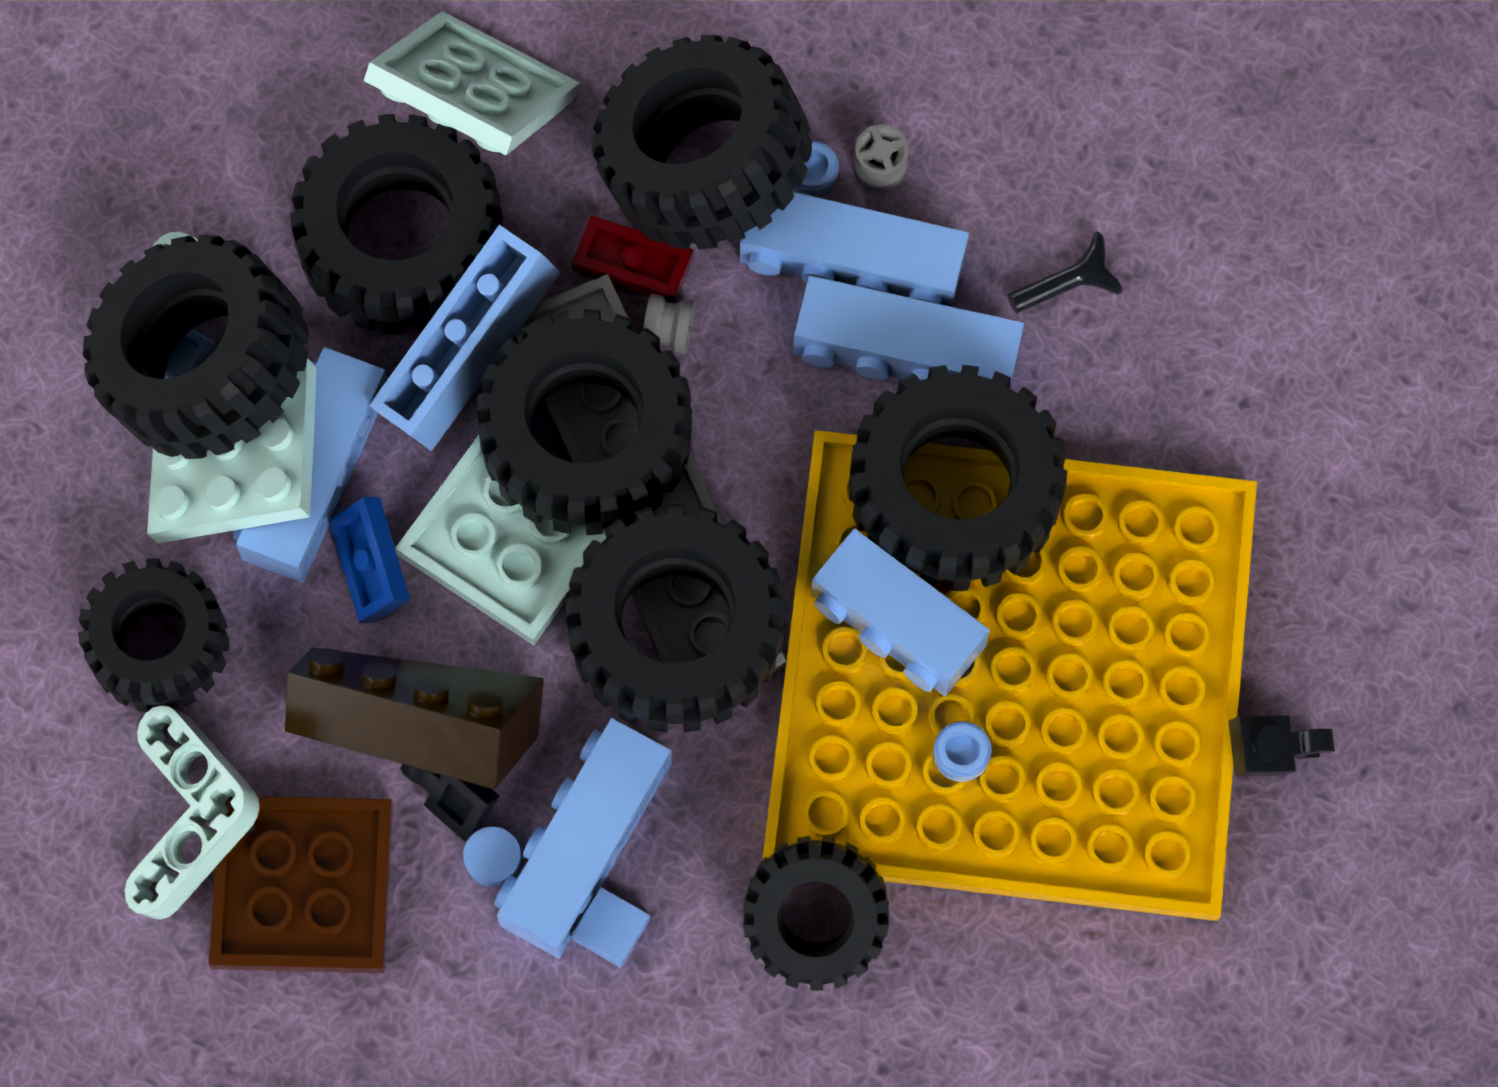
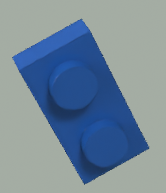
(369, 560)

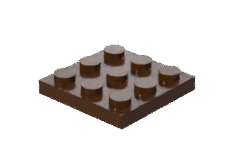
(305, 888)

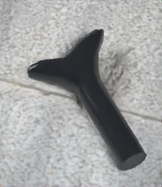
(1087, 271)

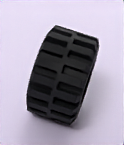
(132, 597)
(810, 961)

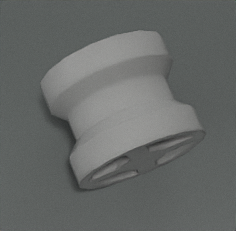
(881, 144)
(670, 321)

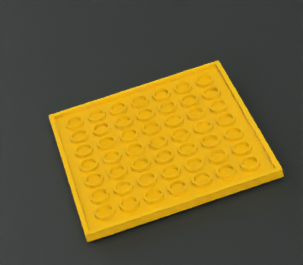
(1094, 687)

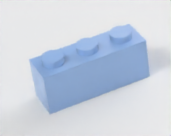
(898, 614)

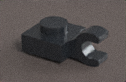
(1269, 747)
(454, 801)

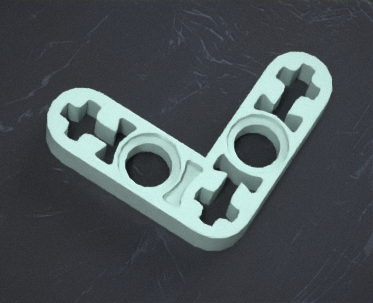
(206, 803)

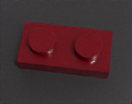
(631, 259)

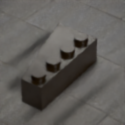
(416, 712)

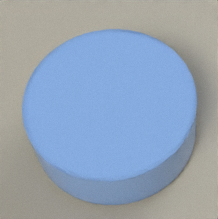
(821, 172)
(962, 751)
(492, 856)

